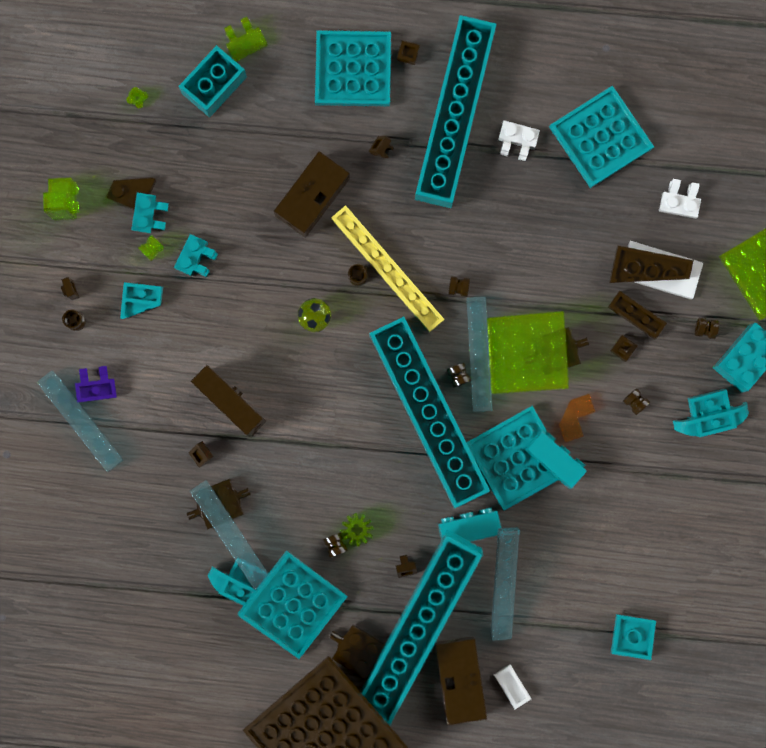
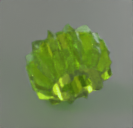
(361, 524)

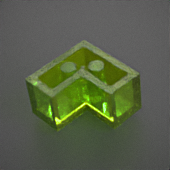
(61, 199)

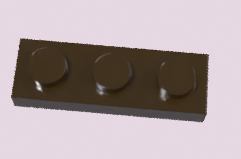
(637, 315)

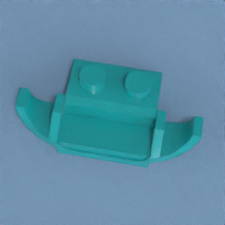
(711, 415)
(232, 585)

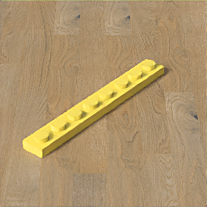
(387, 269)

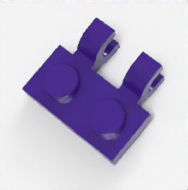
(95, 390)

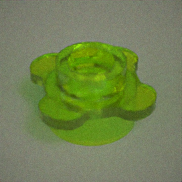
(131, 99)

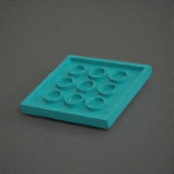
(353, 68)
(601, 137)
(506, 464)
(292, 605)

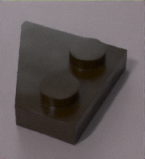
(125, 191)

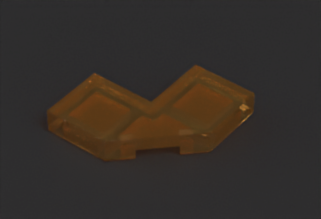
(569, 422)

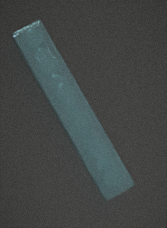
(479, 354)
(80, 421)
(229, 533)
(504, 583)

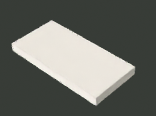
(684, 287)

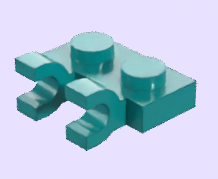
(144, 213)
(191, 255)

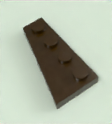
(642, 265)

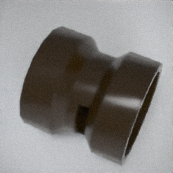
(357, 271)
(459, 286)
(70, 318)
(706, 328)
(459, 379)
(636, 401)
(335, 540)

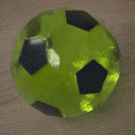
(314, 315)

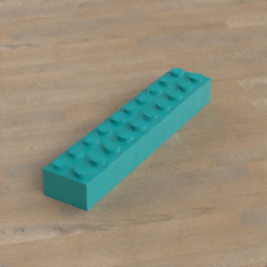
(455, 111)
(429, 412)
(420, 624)

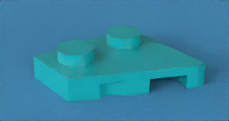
(139, 298)

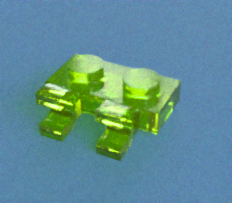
(245, 44)

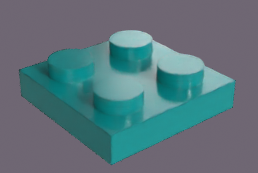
(633, 637)

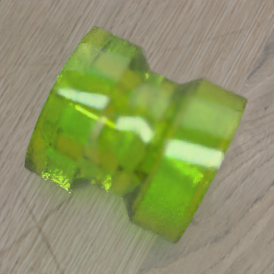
(151, 247)

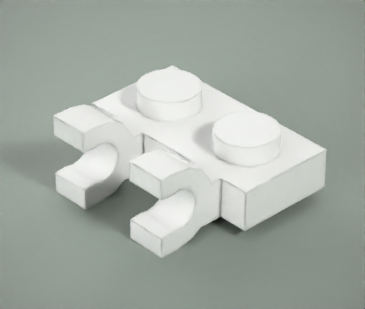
(518, 135)
(680, 204)

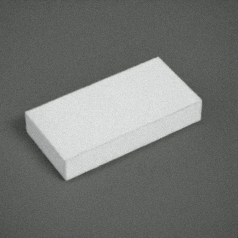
(512, 686)

